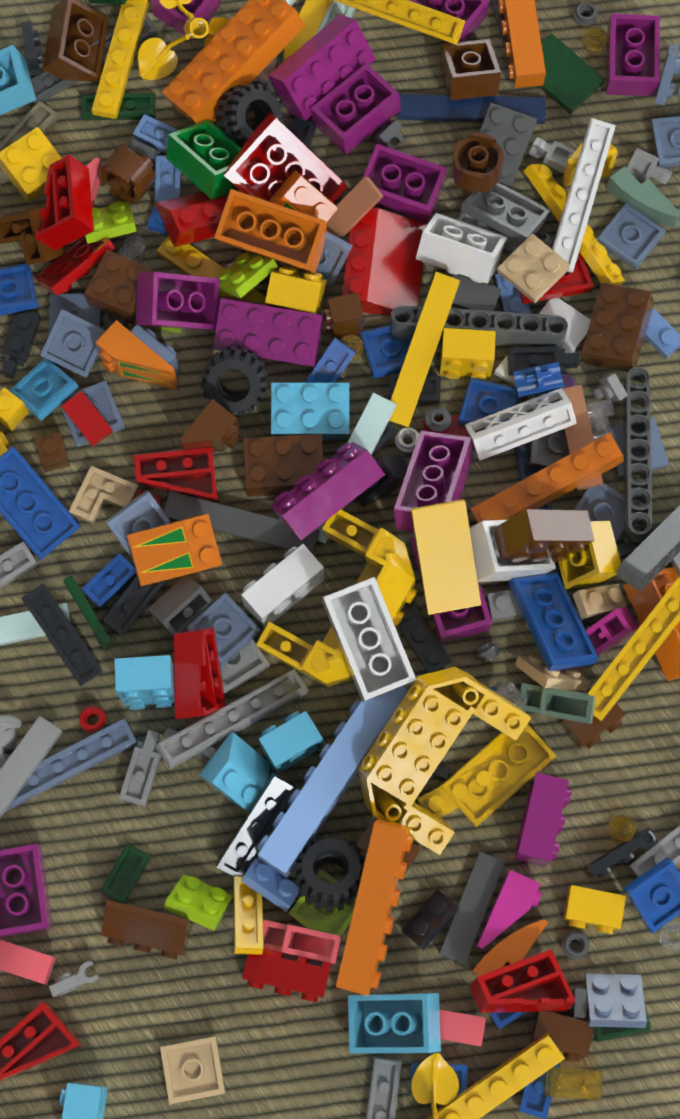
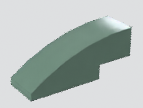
(643, 197)
(558, 702)

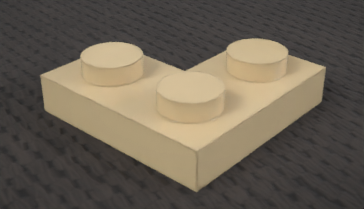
(101, 488)
(558, 679)

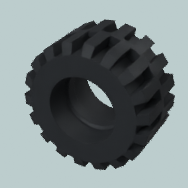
(234, 106)
(241, 361)
(325, 852)

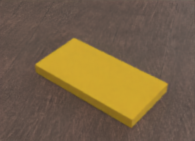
(446, 556)
(513, 764)

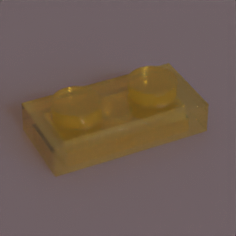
(573, 1083)

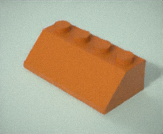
(272, 231)
(644, 603)

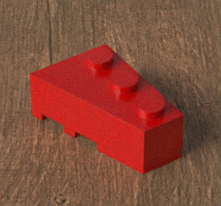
(67, 205)
(179, 471)
(197, 674)
(287, 974)
(524, 987)
(35, 1041)

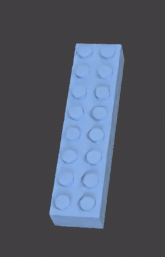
(327, 782)

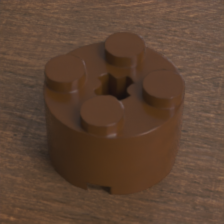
(477, 163)
(127, 174)

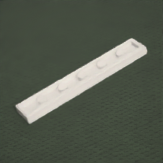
(583, 190)

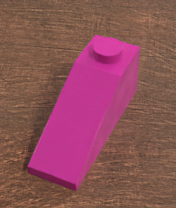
(611, 630)
(513, 901)

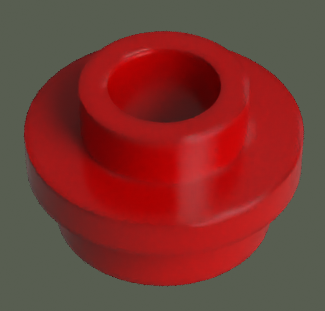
(87, 713)

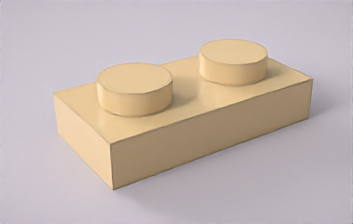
(599, 600)

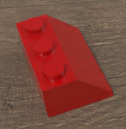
(191, 217)

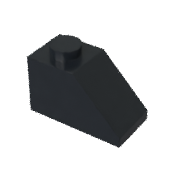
(394, 470)

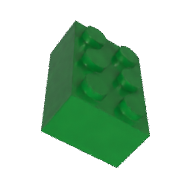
(203, 156)

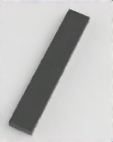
(48, 85)
(238, 522)

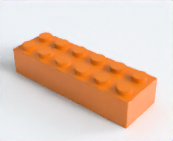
(233, 57)

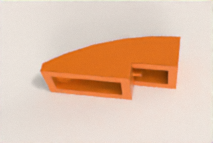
(510, 949)

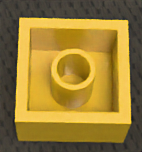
(28, 163)
(296, 290)
(467, 353)
(595, 563)

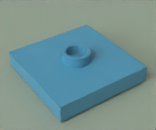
(44, 388)

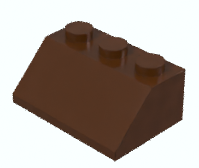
(69, 40)
(212, 428)
(146, 929)

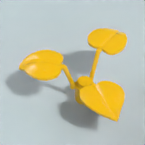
(157, 59)
(434, 1083)

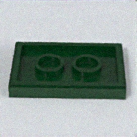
(567, 76)

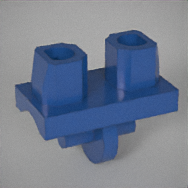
(538, 380)

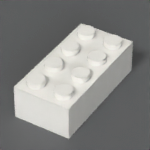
(368, 639)

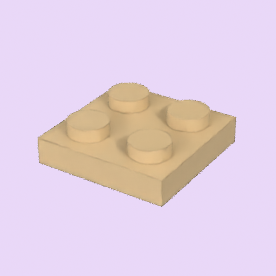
(533, 268)
(192, 1070)

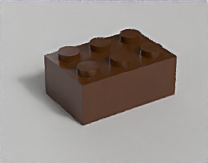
(617, 327)
(279, 462)
(543, 535)

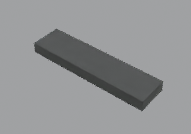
(472, 908)

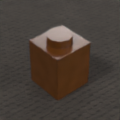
(52, 452)

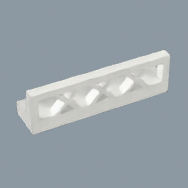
(522, 426)

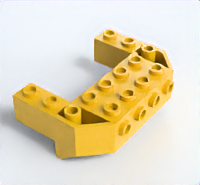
(391, 567)
(417, 742)

